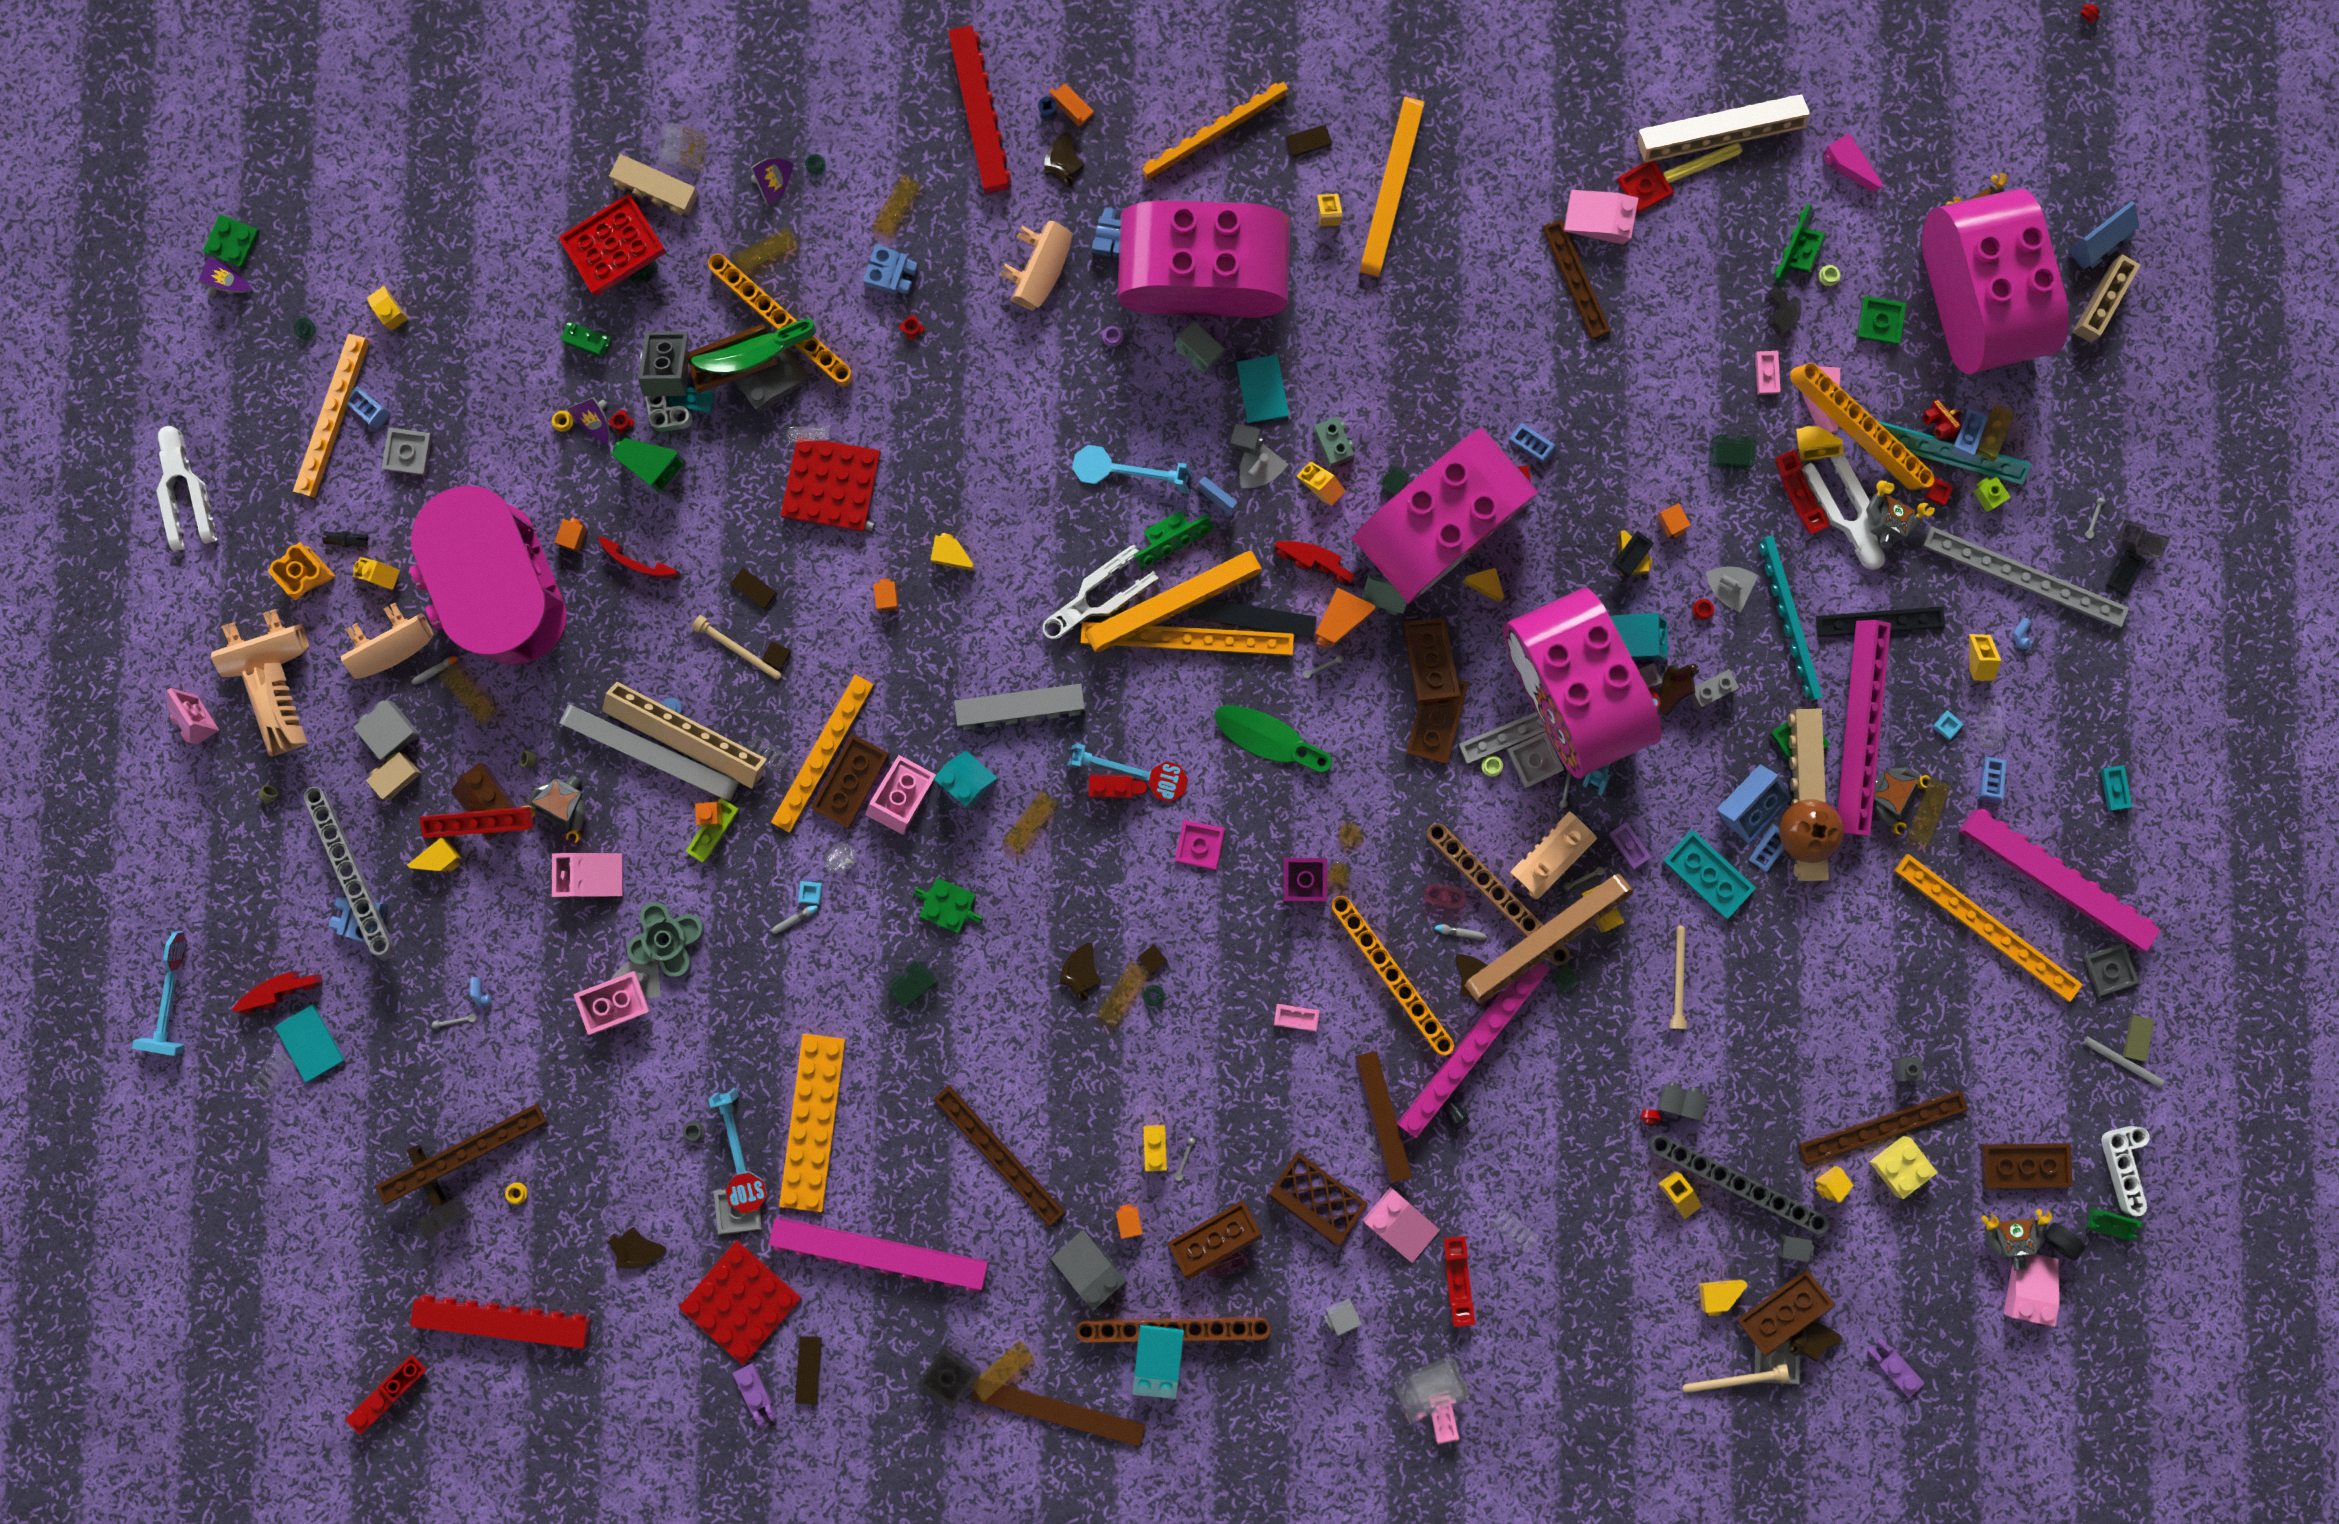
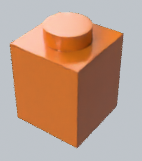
(1673, 521)
(571, 534)
(886, 595)
(708, 814)
(1129, 1221)

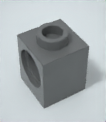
(1246, 439)
(1908, 1068)
(1795, 1248)

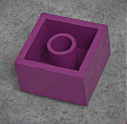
(1304, 879)

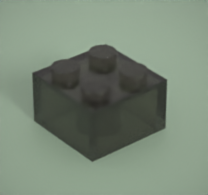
(948, 1376)

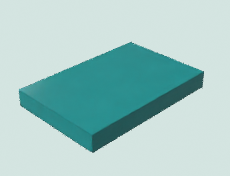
(1262, 389)
(309, 1043)

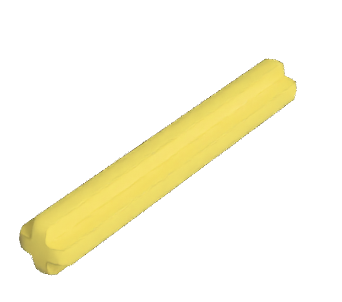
(1702, 162)

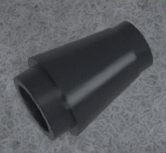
(1455, 1113)

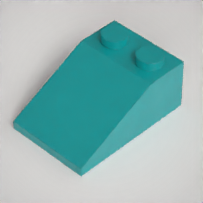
(1158, 1362)

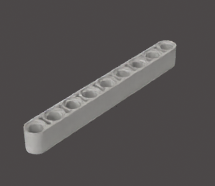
(649, 752)
(355, 880)

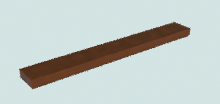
(1882, 1127)
(460, 1154)
(999, 1155)
(1065, 1414)

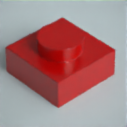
(1939, 492)

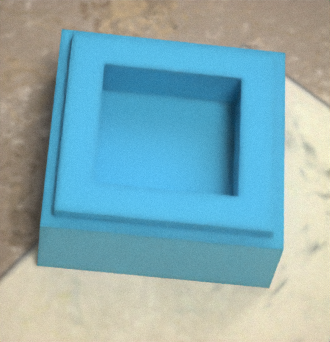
(1948, 725)
(810, 892)

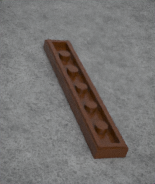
(1576, 279)
(1383, 1117)

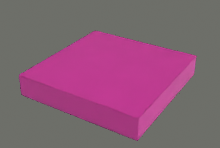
(1199, 845)

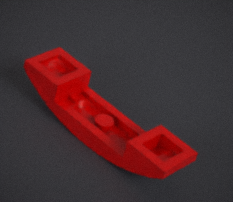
(1799, 492)
(659, 571)
(1458, 1281)

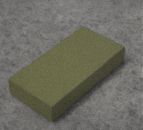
(2138, 1038)

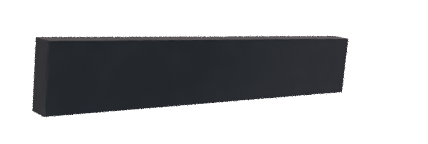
(1254, 617)
(1900, 620)

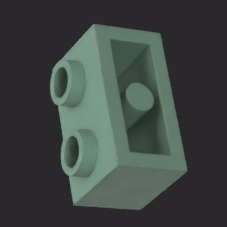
(1198, 347)
(1334, 441)
(1383, 595)

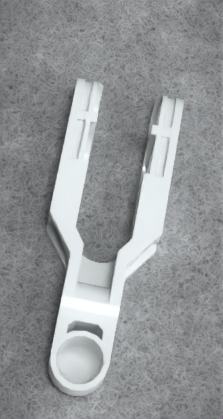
(175, 464)
(1857, 531)
(1079, 610)

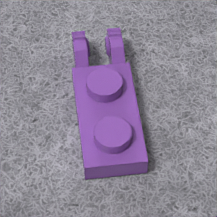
(1897, 1369)
(754, 1393)

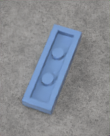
(1969, 434)

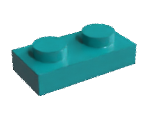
(693, 401)
(2116, 788)

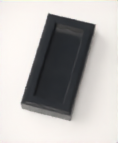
(1632, 554)
(2126, 572)

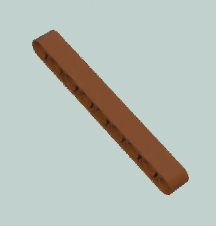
(1184, 1323)

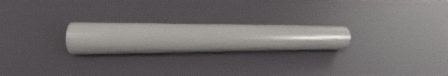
(2123, 1061)

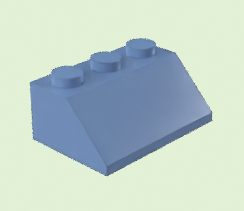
(2106, 237)
(1754, 803)

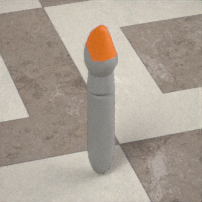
(434, 670)

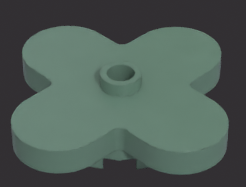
(650, 947)

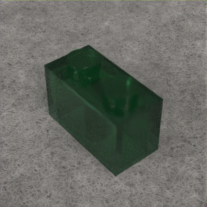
(1732, 452)
(912, 984)

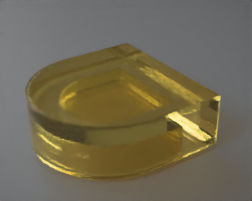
(1349, 834)
(1338, 873)

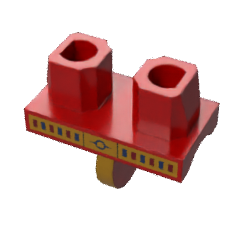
(1944, 418)

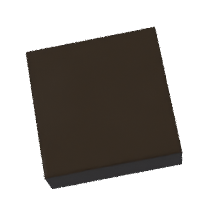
(776, 655)
(1152, 959)

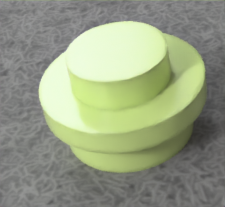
(1829, 275)
(1492, 766)

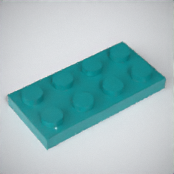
(1709, 874)

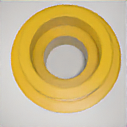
(559, 415)
(523, 1193)

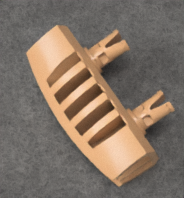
(1043, 266)
(277, 646)
(388, 648)
(274, 709)
(1553, 855)

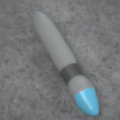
(807, 912)
(1445, 929)

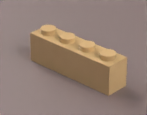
(653, 184)
(2106, 298)

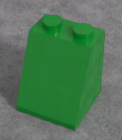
(649, 462)

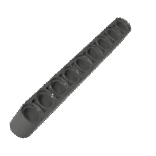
(1748, 1185)

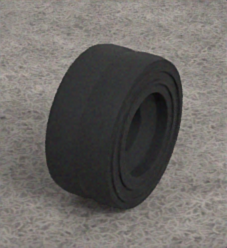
(2064, 1241)

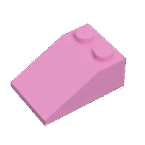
(1601, 215)
(1819, 417)
(190, 716)
(900, 794)
(611, 1003)
(1401, 1225)
(2034, 1291)

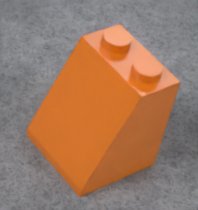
(1341, 618)

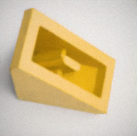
(1329, 210)
(1487, 583)

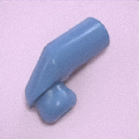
(2020, 635)
(476, 994)

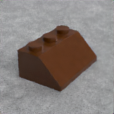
(481, 791)

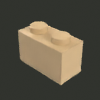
(393, 776)

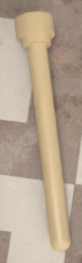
(702, 625)
(1678, 1020)
(1778, 1374)

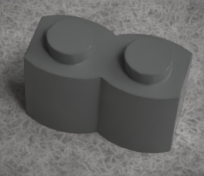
(1682, 1102)

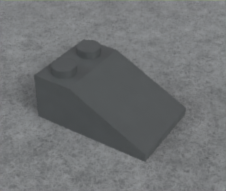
(664, 364)
(774, 382)
(1088, 1269)

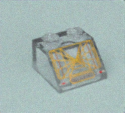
(682, 148)

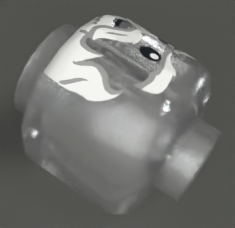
(840, 858)

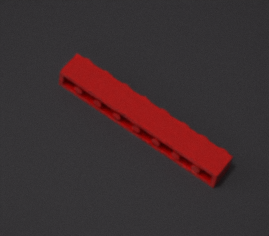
(978, 109)
(501, 1322)

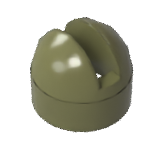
(527, 759)
(267, 798)

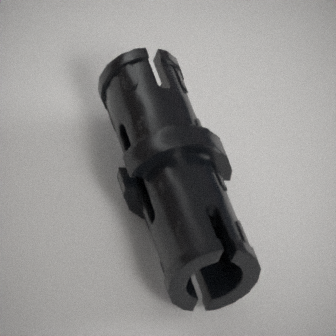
(345, 539)

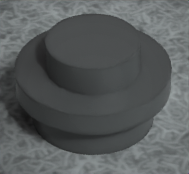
(693, 1131)

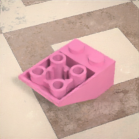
(587, 874)

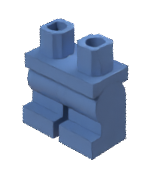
(1107, 234)
(887, 270)
(347, 924)

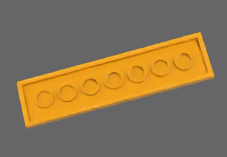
(812, 1122)

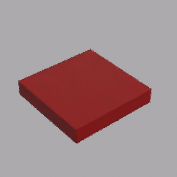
(1646, 184)

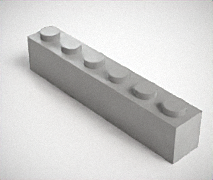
(1018, 706)

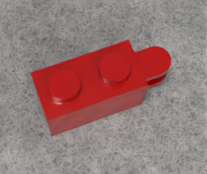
(1115, 787)

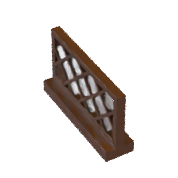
(716, 378)
(1305, 1214)

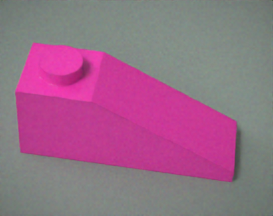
(1849, 160)

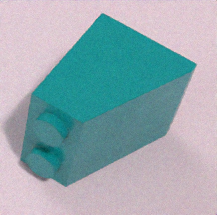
(1643, 635)
(965, 779)

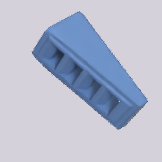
(376, 416)
(1542, 459)
(1985, 796)
(1763, 843)

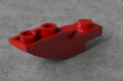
(1308, 554)
(269, 992)
(386, 1394)

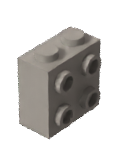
(386, 729)

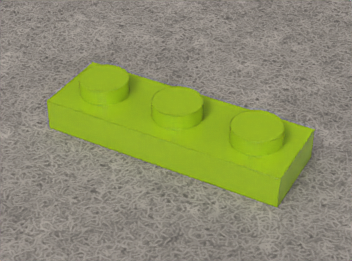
(709, 836)

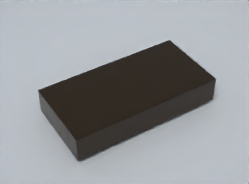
(1309, 140)
(753, 588)

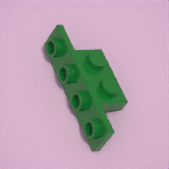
(1803, 248)
(1170, 536)

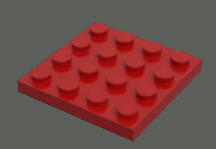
(612, 245)
(831, 484)
(740, 1302)

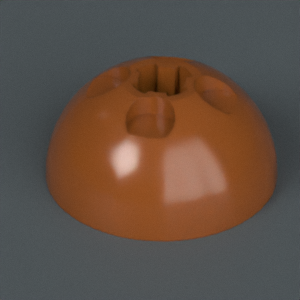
(1801, 835)

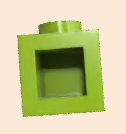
(1991, 493)

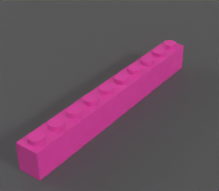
(1863, 726)
(2059, 880)
(1470, 1050)
(878, 1253)

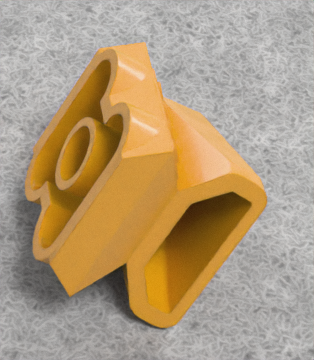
(299, 571)

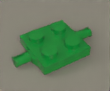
(947, 905)

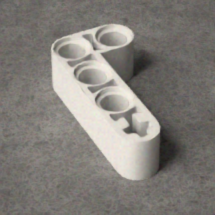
(670, 414)
(2128, 1171)

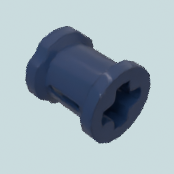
(1047, 102)

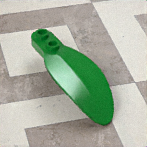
(756, 350)
(1268, 737)

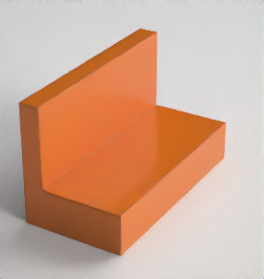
(1071, 104)

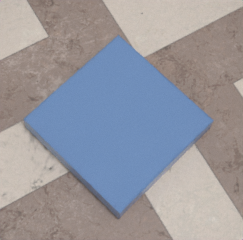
(1217, 495)

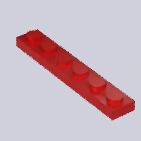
(476, 822)

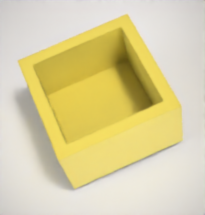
(1903, 1167)

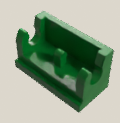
(585, 339)
(2112, 1224)

